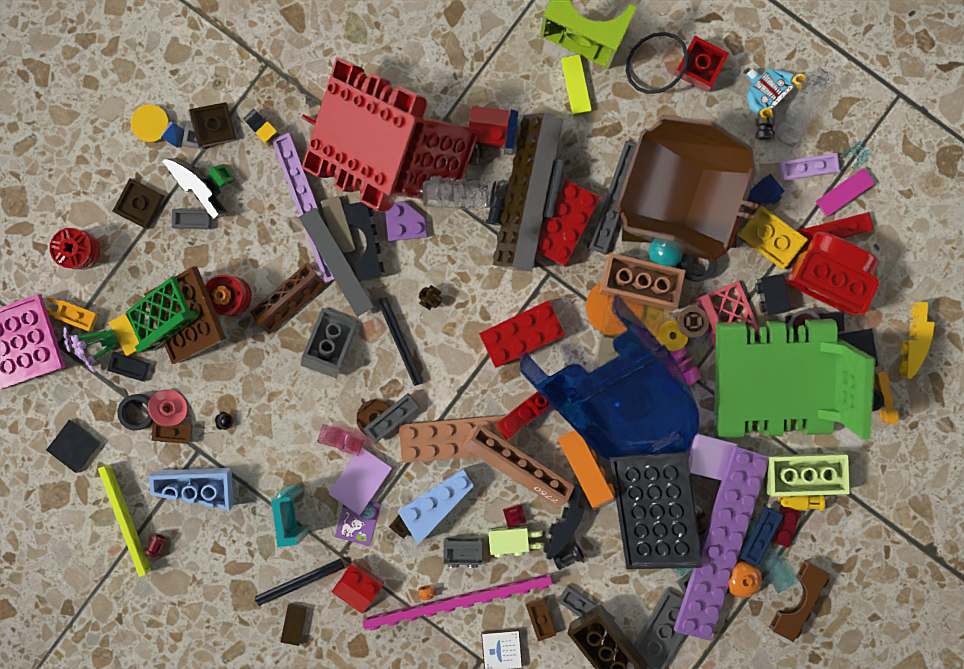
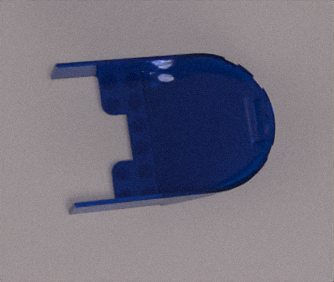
(628, 403)

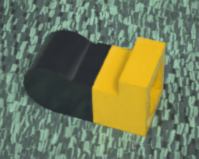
(261, 126)

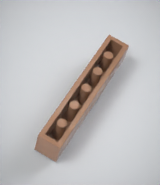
(518, 466)

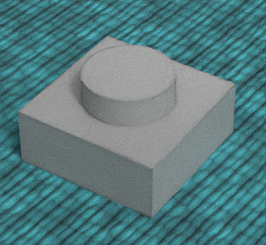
(189, 138)

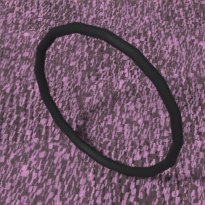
(645, 39)

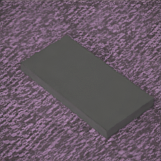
(658, 638)

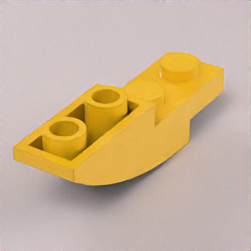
(916, 349)

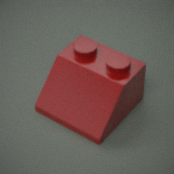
(492, 126)
(357, 587)

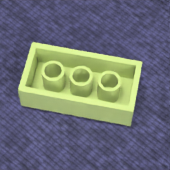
(807, 474)

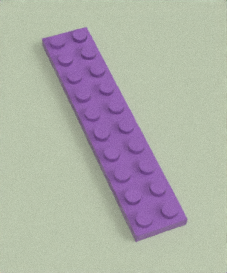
(722, 543)

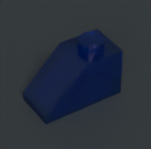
(766, 191)

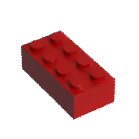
(563, 230)
(522, 333)

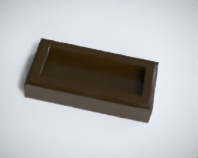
(293, 624)

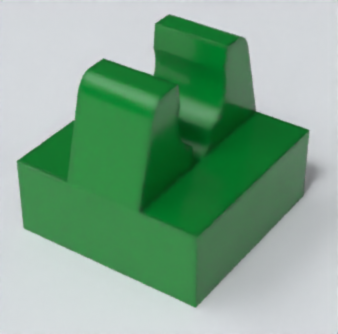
(221, 175)

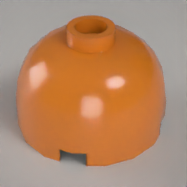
(744, 579)

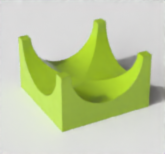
(583, 36)

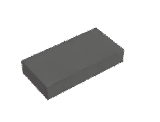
(190, 219)

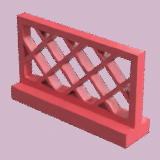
(705, 303)

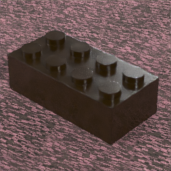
(604, 641)

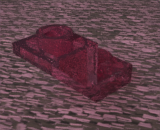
(340, 439)

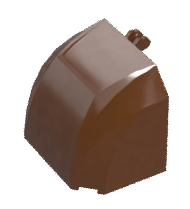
(688, 186)

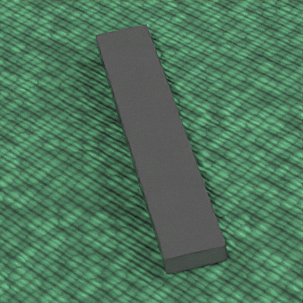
(609, 216)
(336, 262)

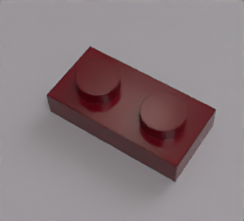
(787, 526)

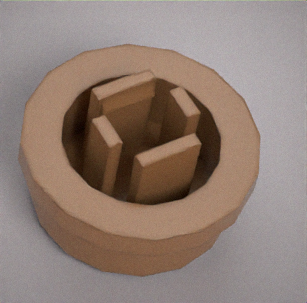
(692, 322)

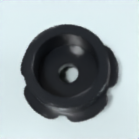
(227, 421)

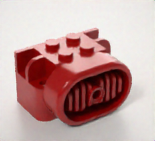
(836, 274)

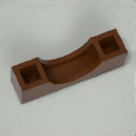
(790, 622)

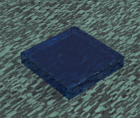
(511, 132)

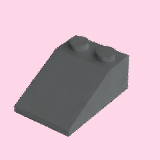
(329, 343)

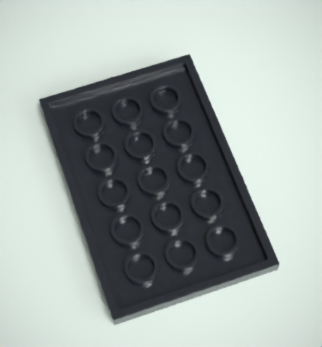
(656, 511)

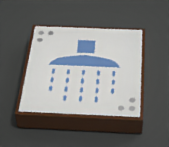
(502, 649)

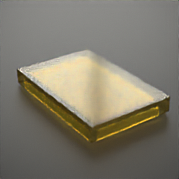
(649, 315)

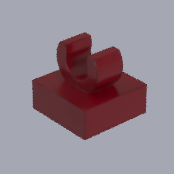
(514, 515)

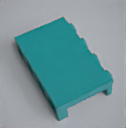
(285, 518)

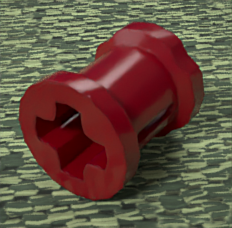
(155, 545)

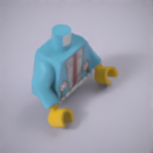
(769, 89)

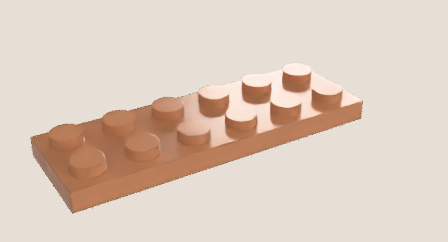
(443, 438)

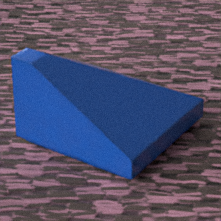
(173, 134)

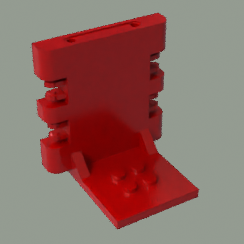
(382, 140)

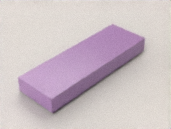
(809, 167)

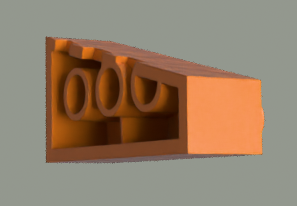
(586, 470)

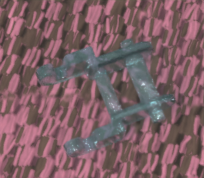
(859, 158)

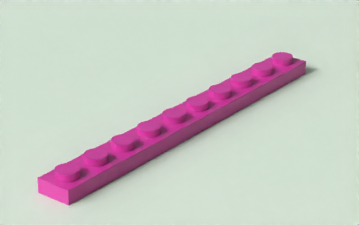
(466, 600)

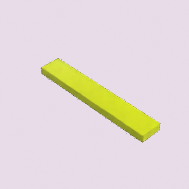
(124, 520)

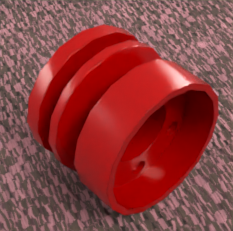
(85, 249)
(240, 298)

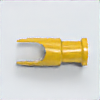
(803, 502)

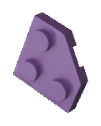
(404, 223)

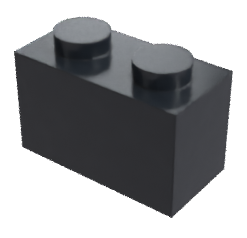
(773, 295)

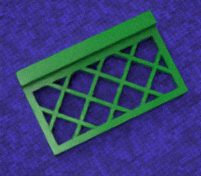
(165, 328)

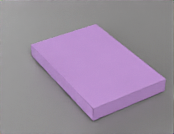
(360, 481)

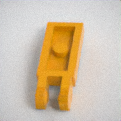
(73, 314)
(887, 412)

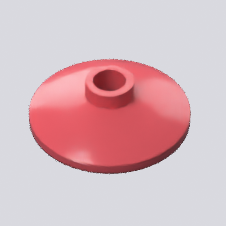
(171, 400)

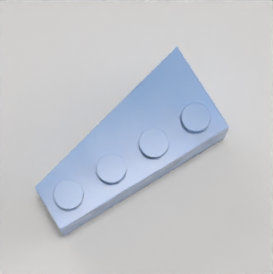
(199, 486)
(432, 506)

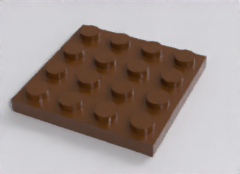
(204, 330)

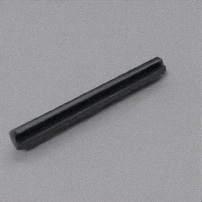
(400, 341)
(299, 582)

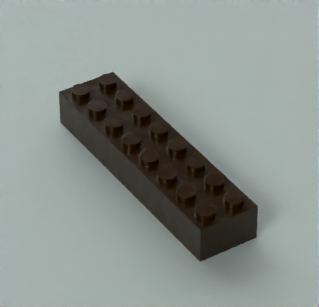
(527, 191)

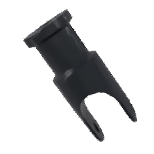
(496, 207)

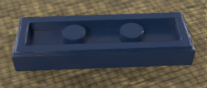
(761, 536)

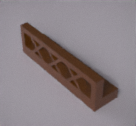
(290, 300)

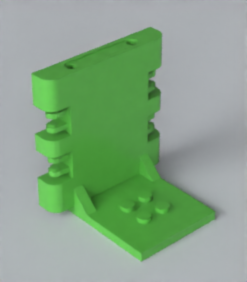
(788, 378)

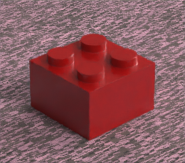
(703, 63)

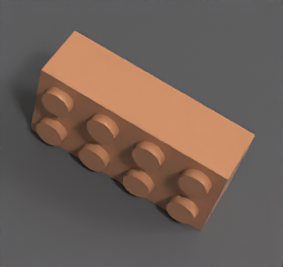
(642, 281)

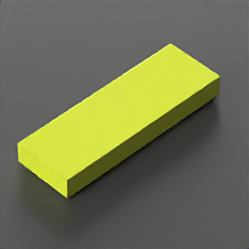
(576, 84)

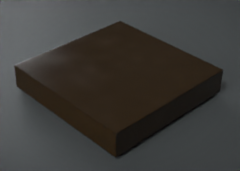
(212, 124)
(138, 203)

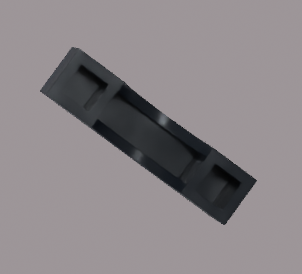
(368, 266)

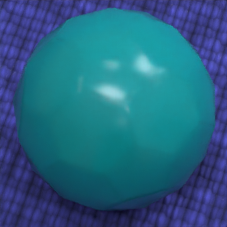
(664, 256)

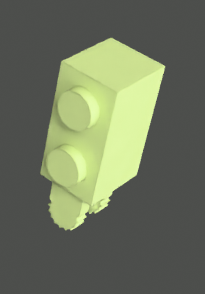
(512, 540)

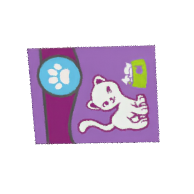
(356, 527)

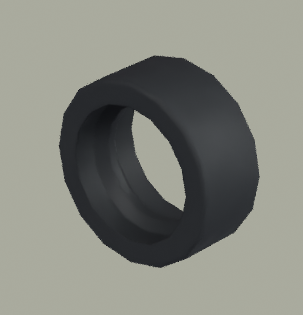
(696, 278)
(122, 415)

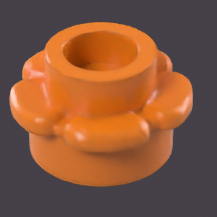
(226, 295)
(426, 592)

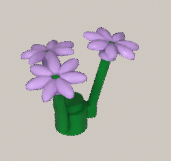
(105, 337)

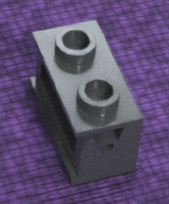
(462, 552)

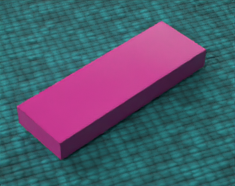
(844, 192)

